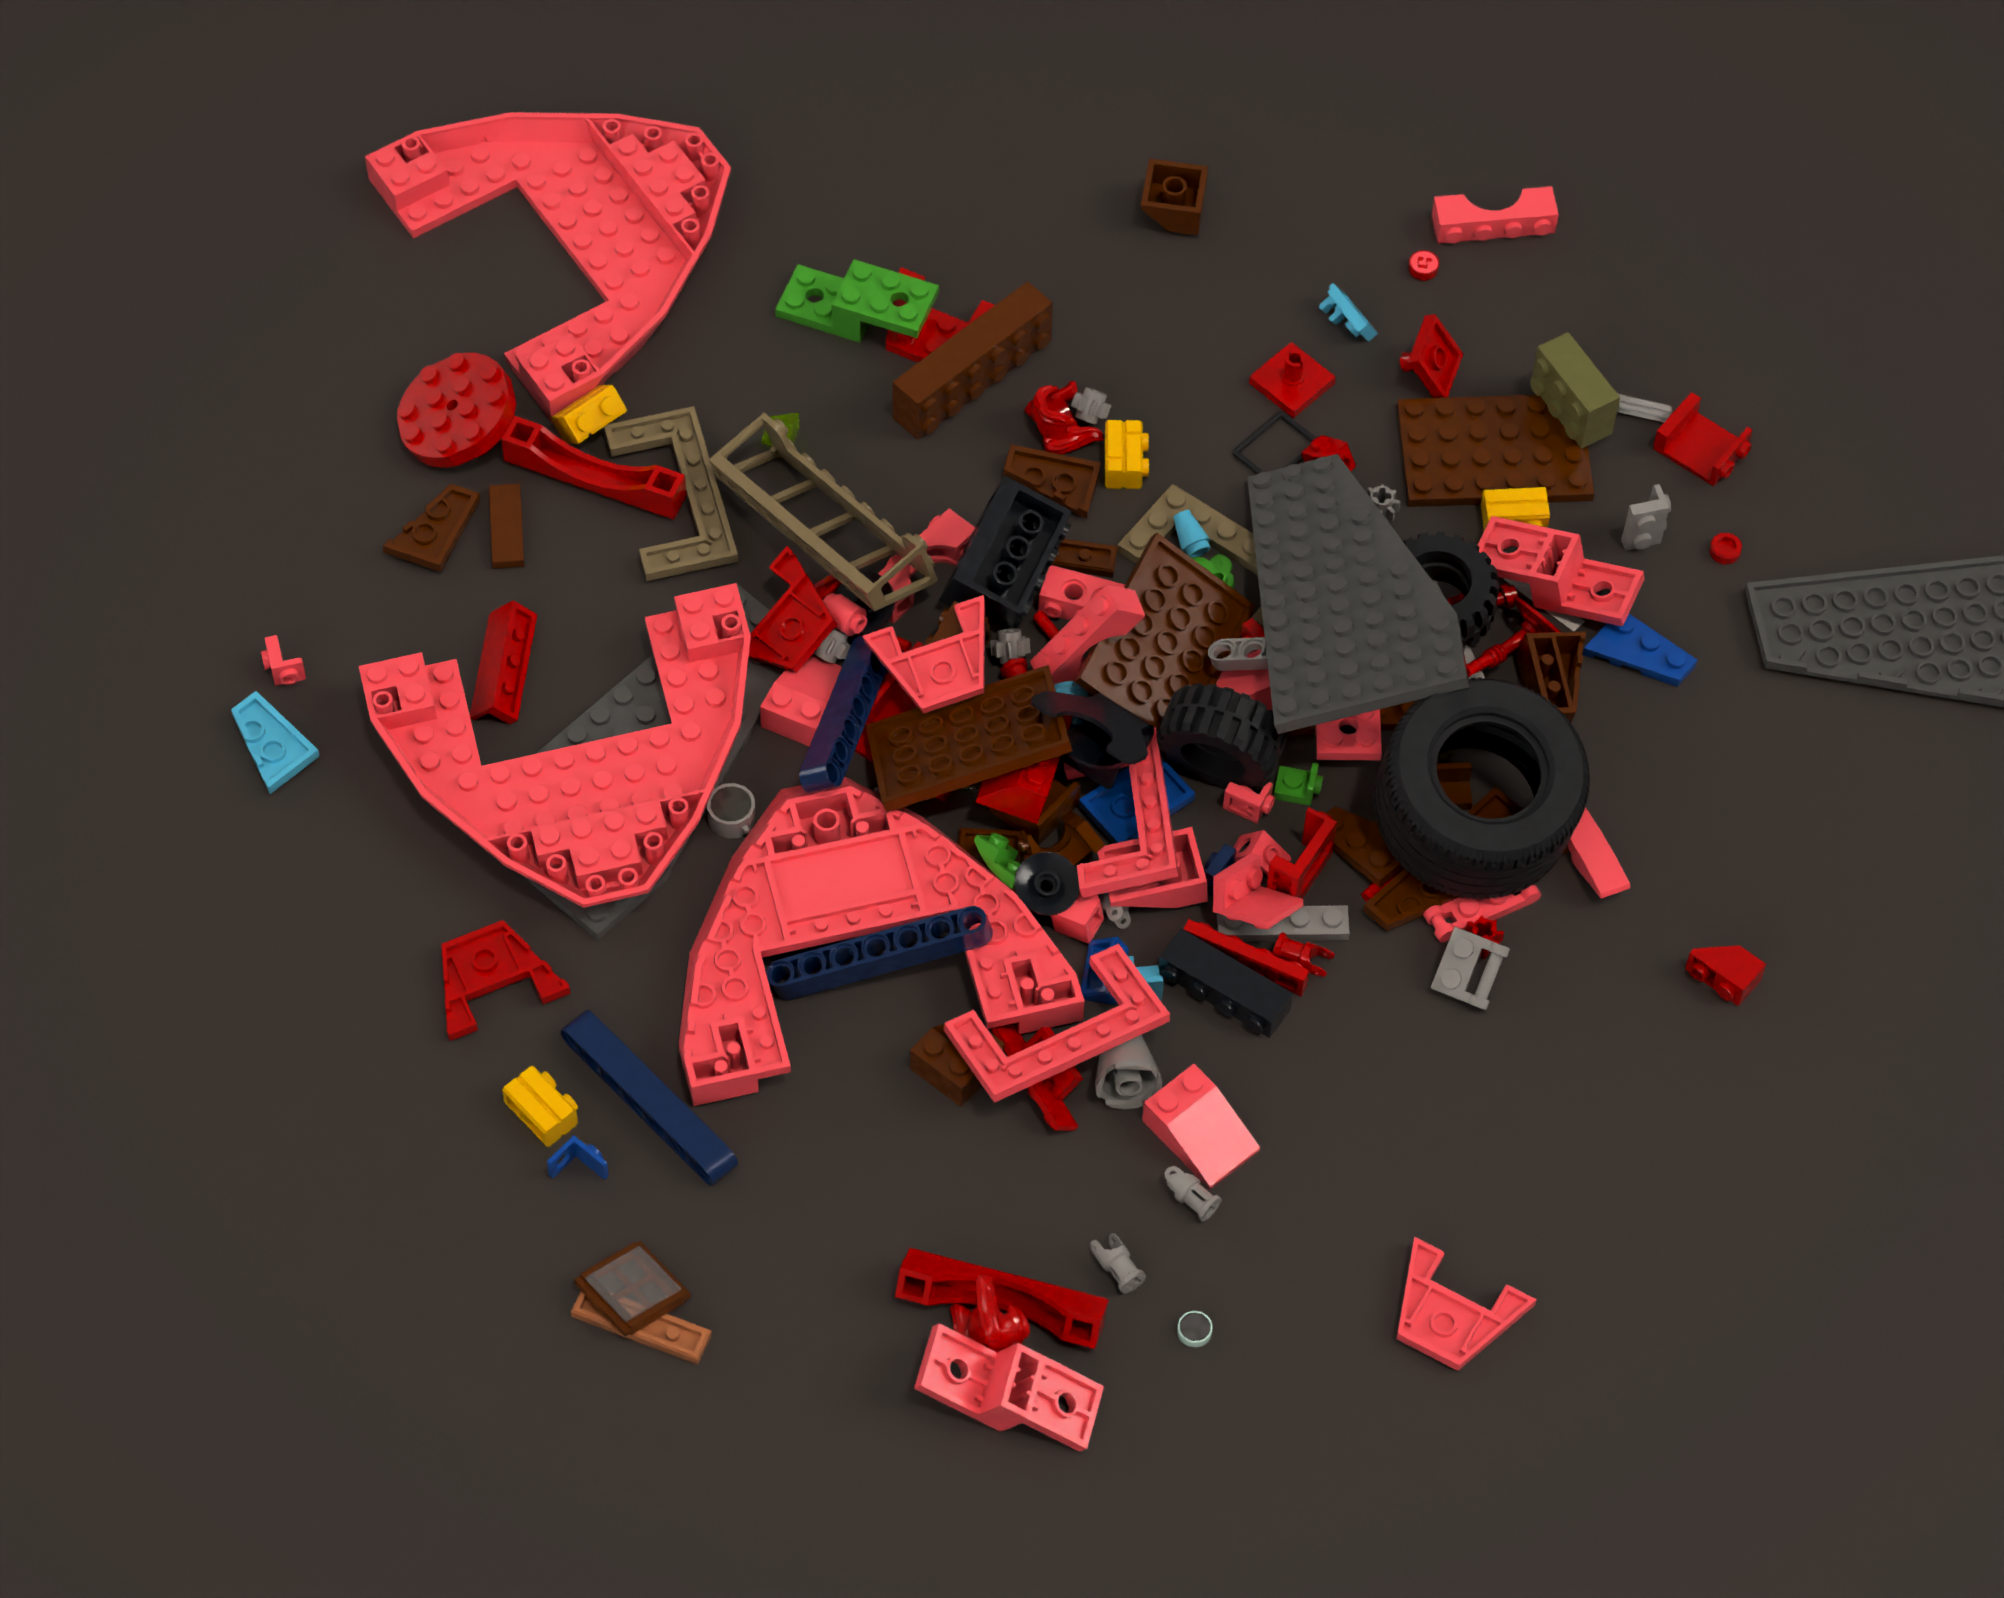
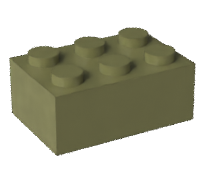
(1574, 390)

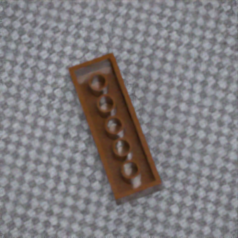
(972, 360)

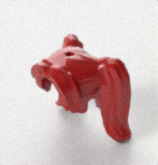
(1056, 421)
(987, 1323)

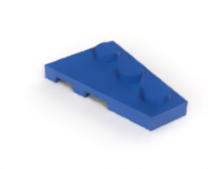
(1643, 650)

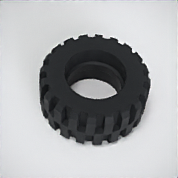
(1471, 572)
(1220, 736)

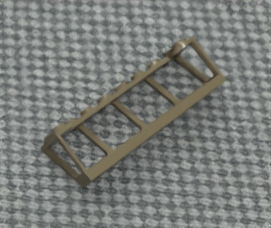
(909, 547)

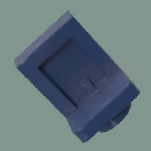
(1218, 862)

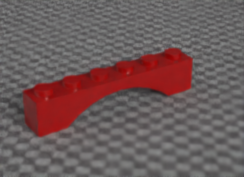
(643, 487)
(1063, 1311)

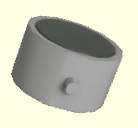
(731, 810)

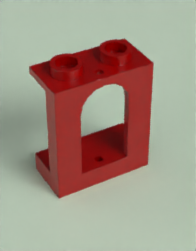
(1298, 877)

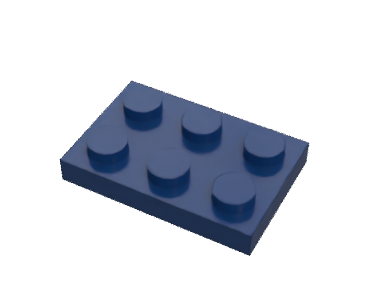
(1114, 808)

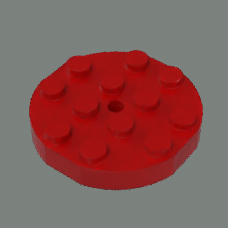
(456, 410)

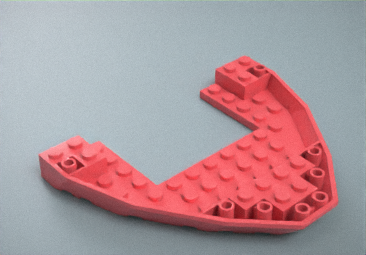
(614, 189)
(589, 815)
(835, 872)

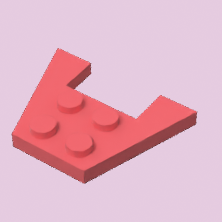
(941, 670)
(1446, 1322)

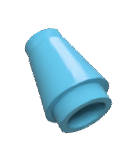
(1191, 535)

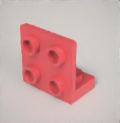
(1242, 898)

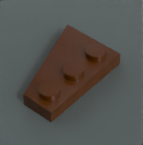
(1056, 476)
(437, 530)
(1363, 846)

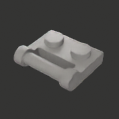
(1459, 965)

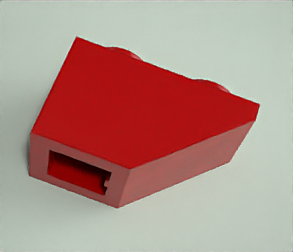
(1727, 970)

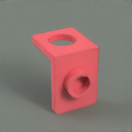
(1260, 845)

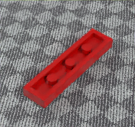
(1282, 972)

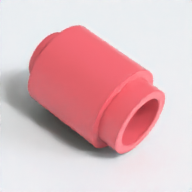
(848, 615)

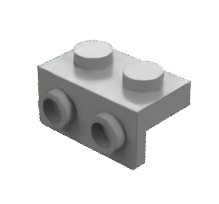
(1646, 521)

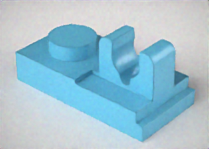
(1345, 308)

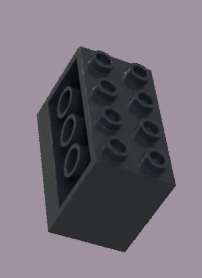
(1009, 553)

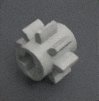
(1091, 405)
(1385, 500)
(1010, 645)
(833, 647)

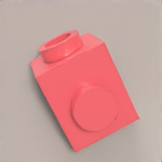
(283, 672)

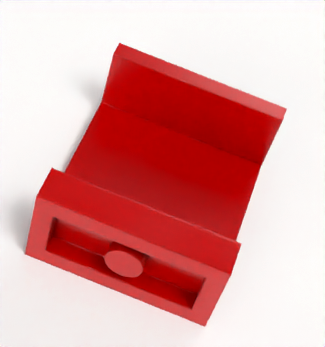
(1700, 443)

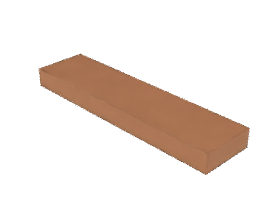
(664, 1334)

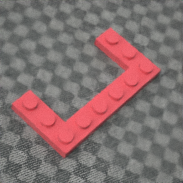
(1157, 854)
(1003, 1076)

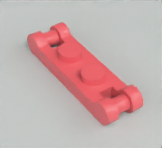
(1464, 910)

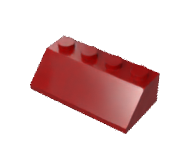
(1021, 790)

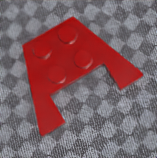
(936, 330)
(795, 622)
(488, 962)

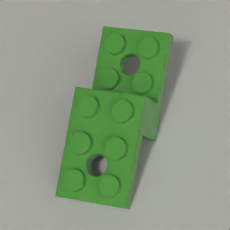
(857, 301)

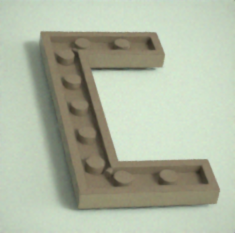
(1224, 533)
(714, 541)

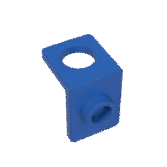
(586, 1153)

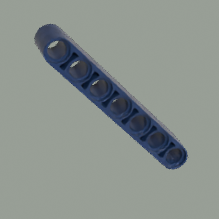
(843, 719)
(865, 947)
(649, 1097)

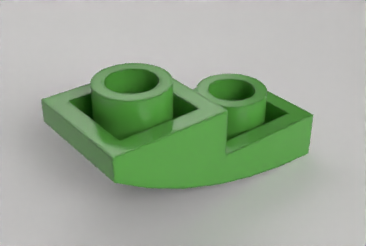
(998, 856)

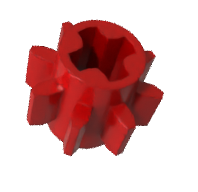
(1485, 929)

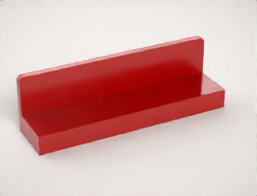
(504, 663)

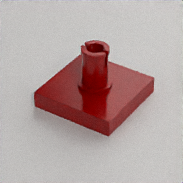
(1433, 357)
(1292, 380)

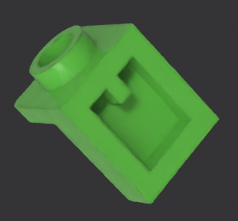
(1298, 785)

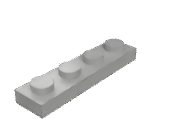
(1305, 924)

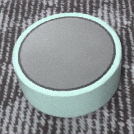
(1194, 1329)

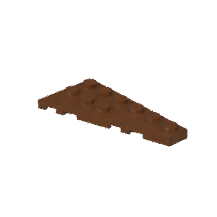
(1409, 898)

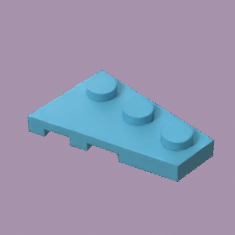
(272, 741)

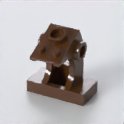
(1075, 843)

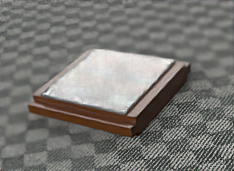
(632, 1288)

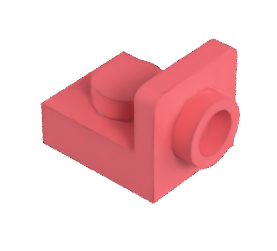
(1246, 803)

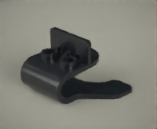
(1105, 740)

